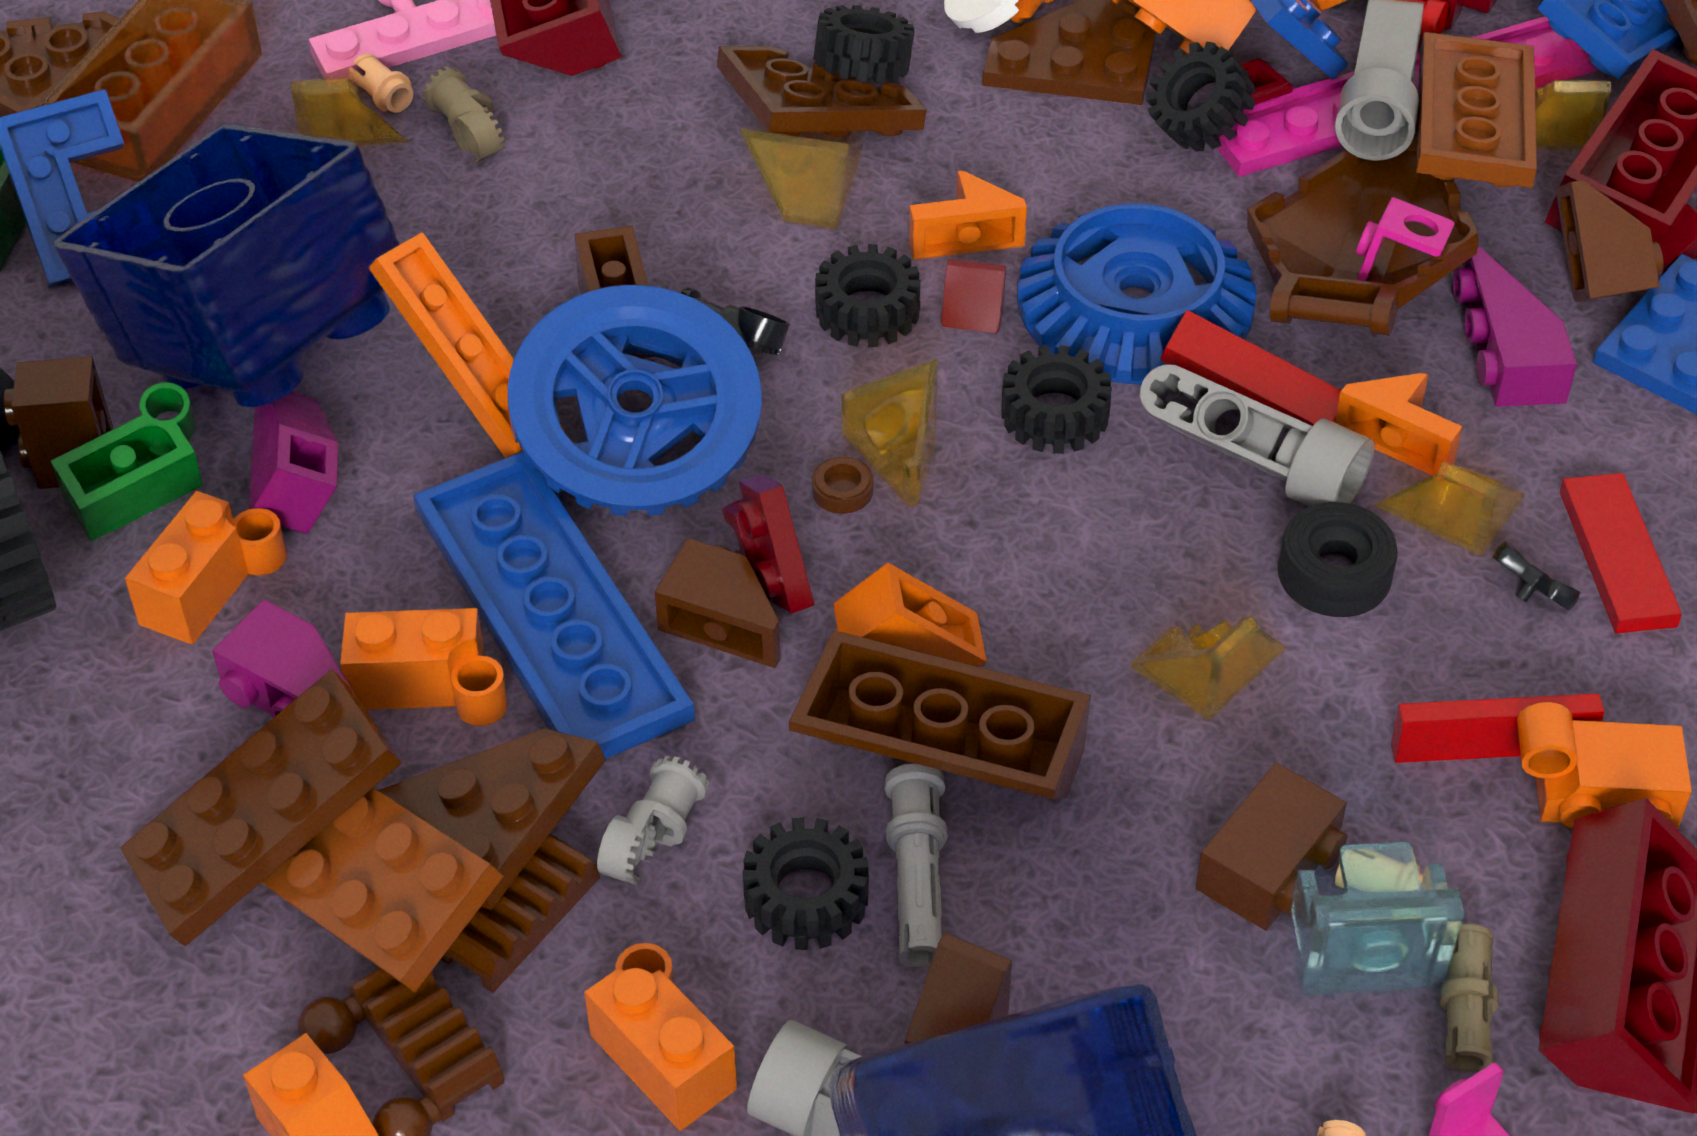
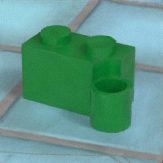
(132, 465)

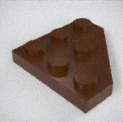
(1077, 52)
(41, 55)
(800, 99)
(504, 797)

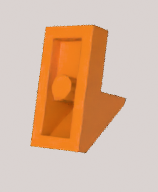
(975, 222)
(1394, 418)

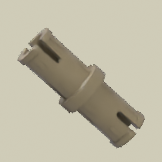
(1470, 1000)

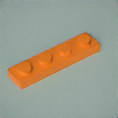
(451, 332)

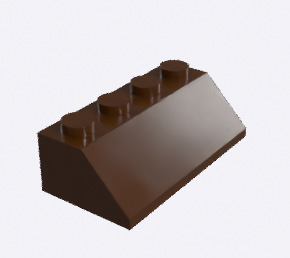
(945, 715)

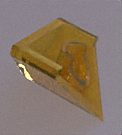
(335, 111)
(1569, 112)
(805, 175)
(895, 427)
(1457, 506)
(1208, 665)

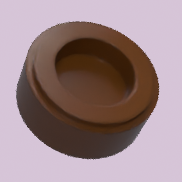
(842, 485)

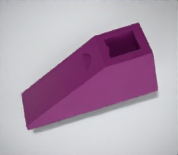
(1518, 338)
(293, 461)
(271, 659)

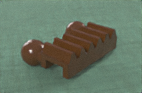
(525, 914)
(423, 1036)

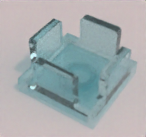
(1383, 929)

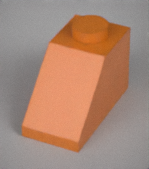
(910, 615)
(304, 1095)

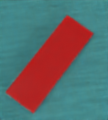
(1249, 370)
(1620, 553)
(1473, 726)

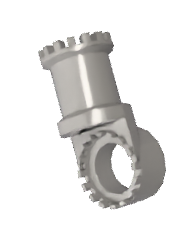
(652, 820)

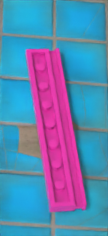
(1306, 118)

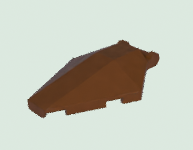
(1316, 231)

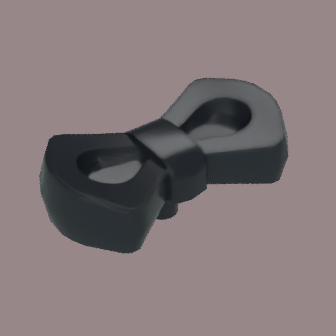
(1534, 578)

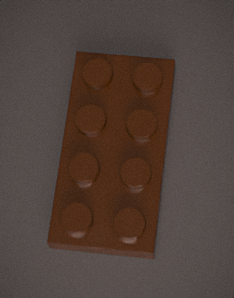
(259, 807)

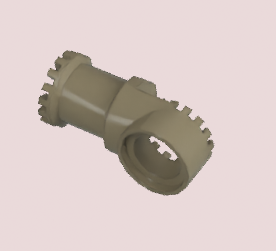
(466, 112)

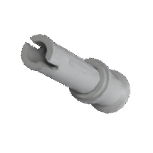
(916, 838)

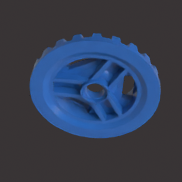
(1135, 248)
(585, 352)

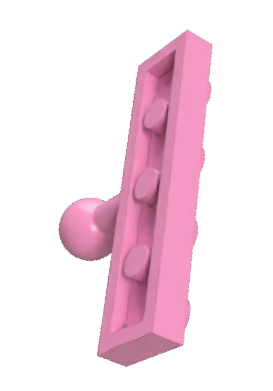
(403, 35)

